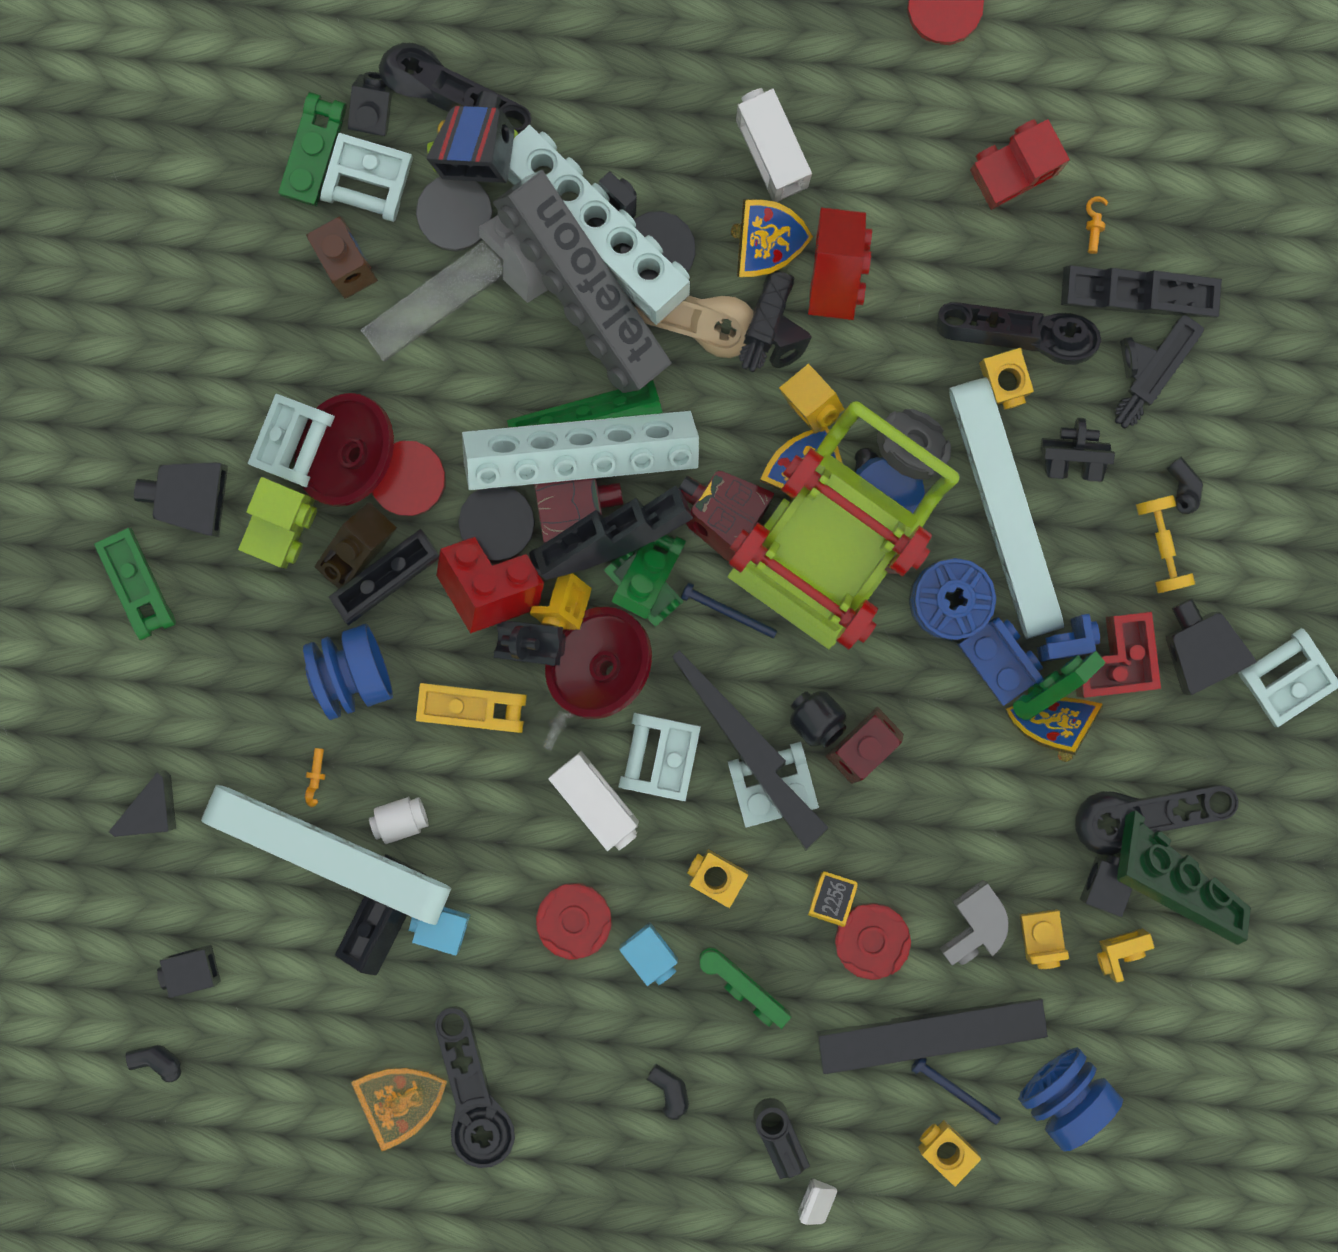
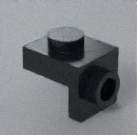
(370, 104)
(621, 196)

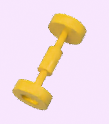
(1165, 544)

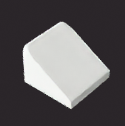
(816, 1203)

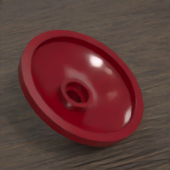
(357, 430)
(604, 640)

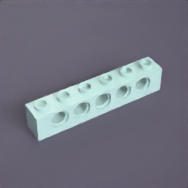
(653, 297)
(580, 450)

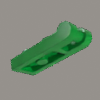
(312, 150)
(648, 575)
(134, 582)
(1056, 685)
(743, 986)

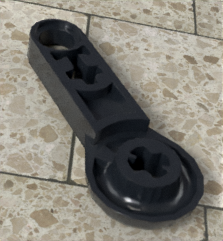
(436, 82)
(1023, 330)
(1156, 810)
(473, 1100)

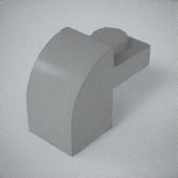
(517, 269)
(986, 921)

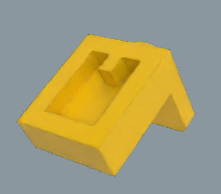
(566, 603)
(1043, 939)
(1128, 946)

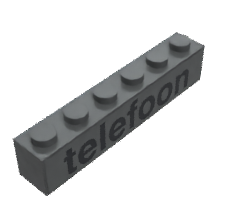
(581, 282)

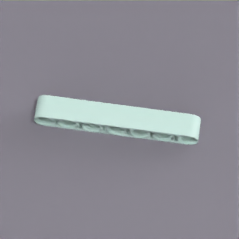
(1006, 507)
(326, 854)

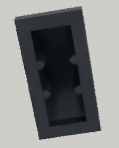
(150, 811)

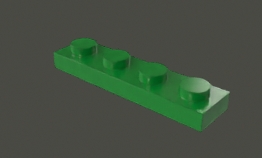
(601, 406)

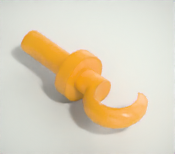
(1095, 225)
(315, 776)

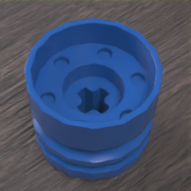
(932, 609)
(348, 671)
(1074, 1102)

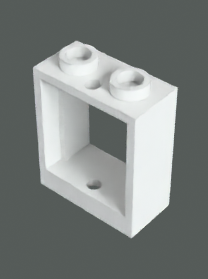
(772, 144)
(595, 802)

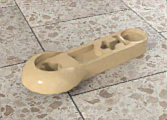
(699, 318)

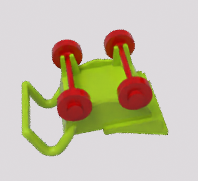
(835, 538)

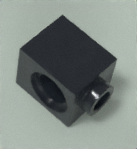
(1103, 888)
(188, 971)

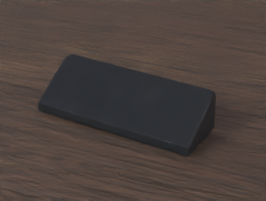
(384, 577)
(371, 933)

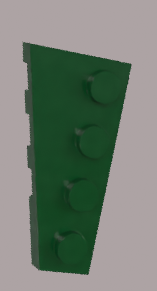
(1178, 883)

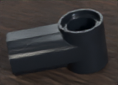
(780, 1140)

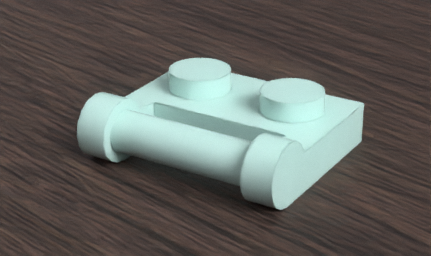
(371, 165)
(281, 436)
(1295, 689)
(672, 760)
(754, 802)

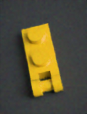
(469, 707)

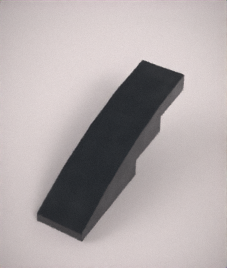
(1141, 291)
(604, 539)

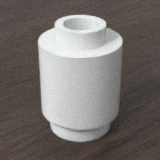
(398, 820)

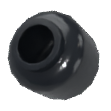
(818, 718)

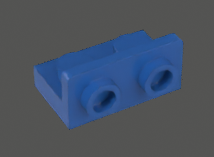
(1078, 642)
(1001, 660)

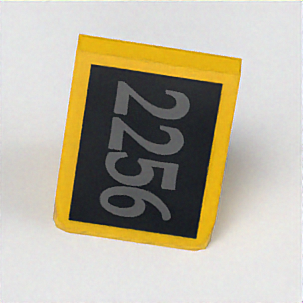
(833, 898)

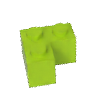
(277, 523)

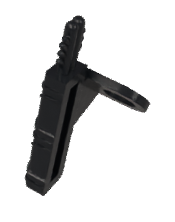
(771, 327)
(1153, 367)

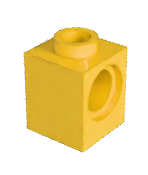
(1012, 362)
(812, 399)
(729, 889)
(958, 1165)

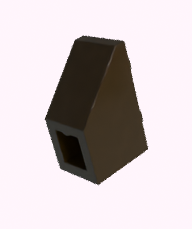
(355, 545)

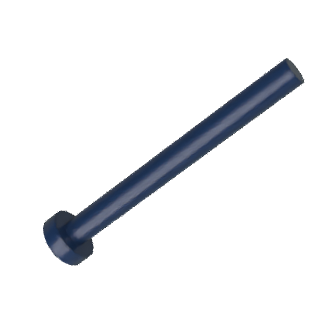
(689, 592)
(920, 1066)

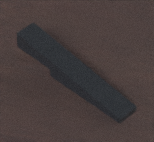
(756, 754)
(930, 1035)

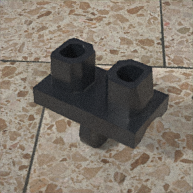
(1079, 449)
(530, 642)

